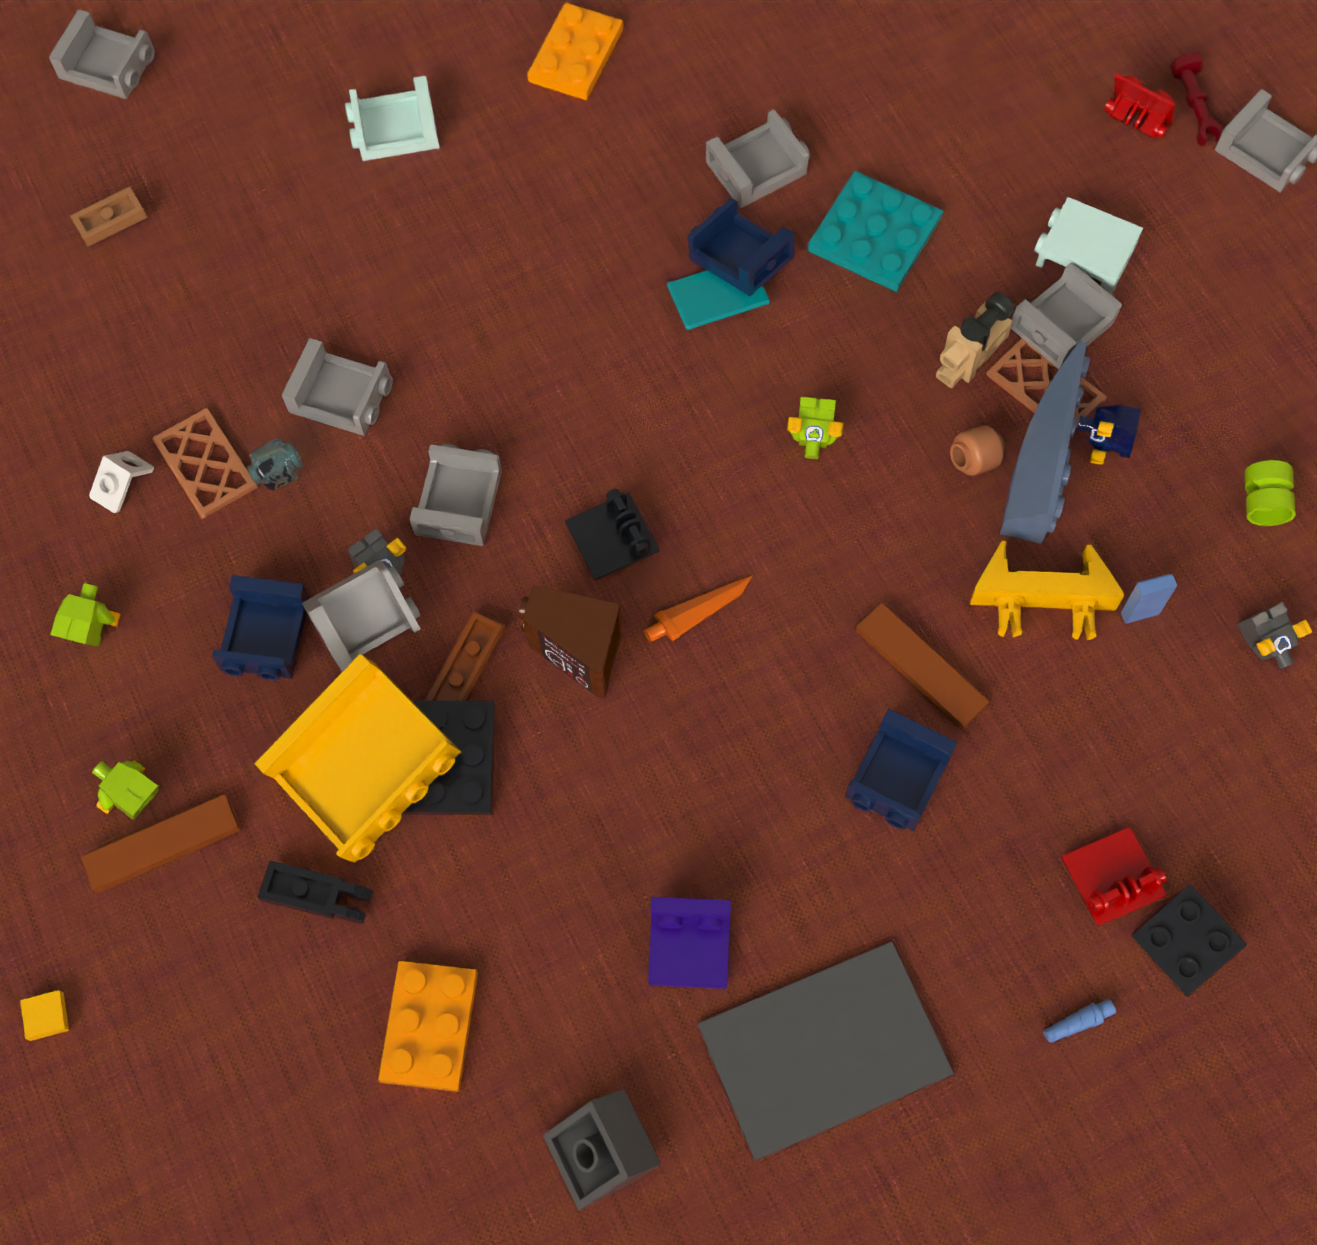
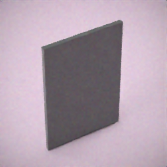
(824, 1050)

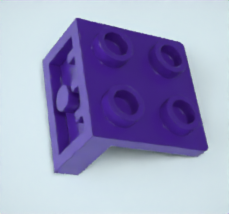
(689, 942)

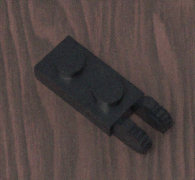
(311, 892)

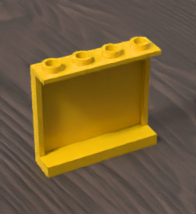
(359, 758)

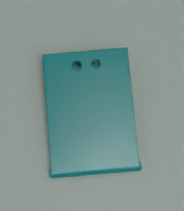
(708, 298)

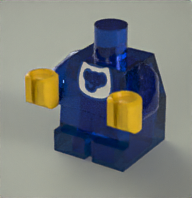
(1111, 430)

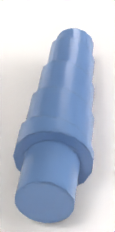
(1079, 1021)

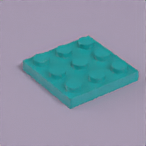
(875, 231)

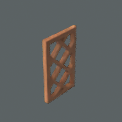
(1017, 388)
(234, 464)

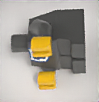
(375, 548)
(1273, 634)

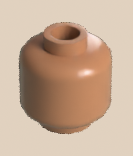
(977, 450)

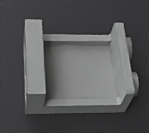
(101, 56)
(1267, 144)
(758, 160)
(1065, 314)
(336, 389)
(457, 495)
(362, 612)

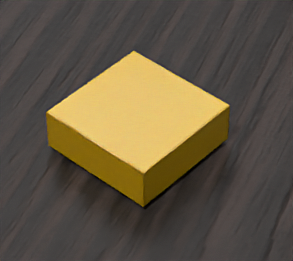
(44, 1015)

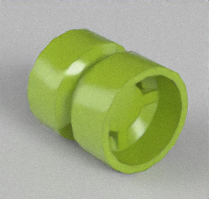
(1269, 493)

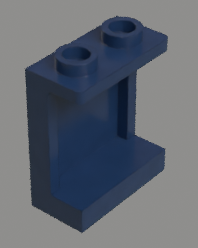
(739, 248)
(263, 628)
(900, 771)

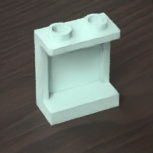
(393, 122)
(1090, 241)

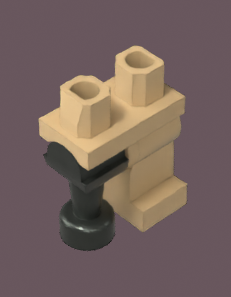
(976, 341)

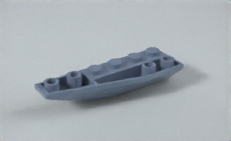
(1043, 460)

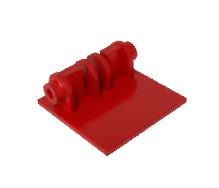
(1131, 93)
(1114, 876)

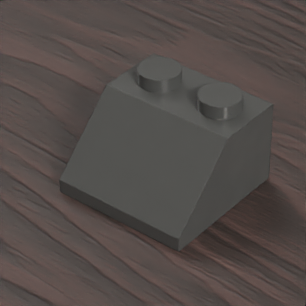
(601, 1149)

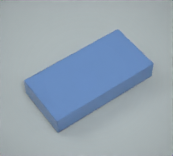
(1148, 598)

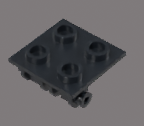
(612, 535)
(1189, 940)

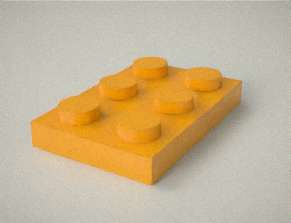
(575, 51)
(428, 1026)

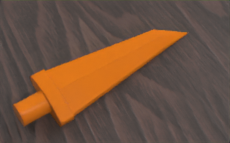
(686, 615)

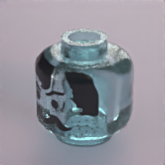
(275, 464)

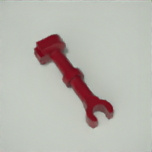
(1186, 68)

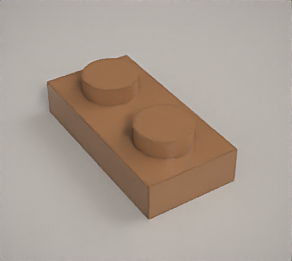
(108, 216)

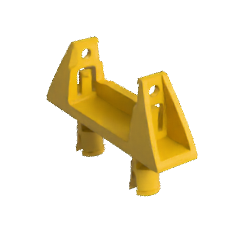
(1082, 593)

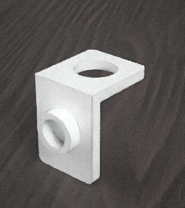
(115, 477)

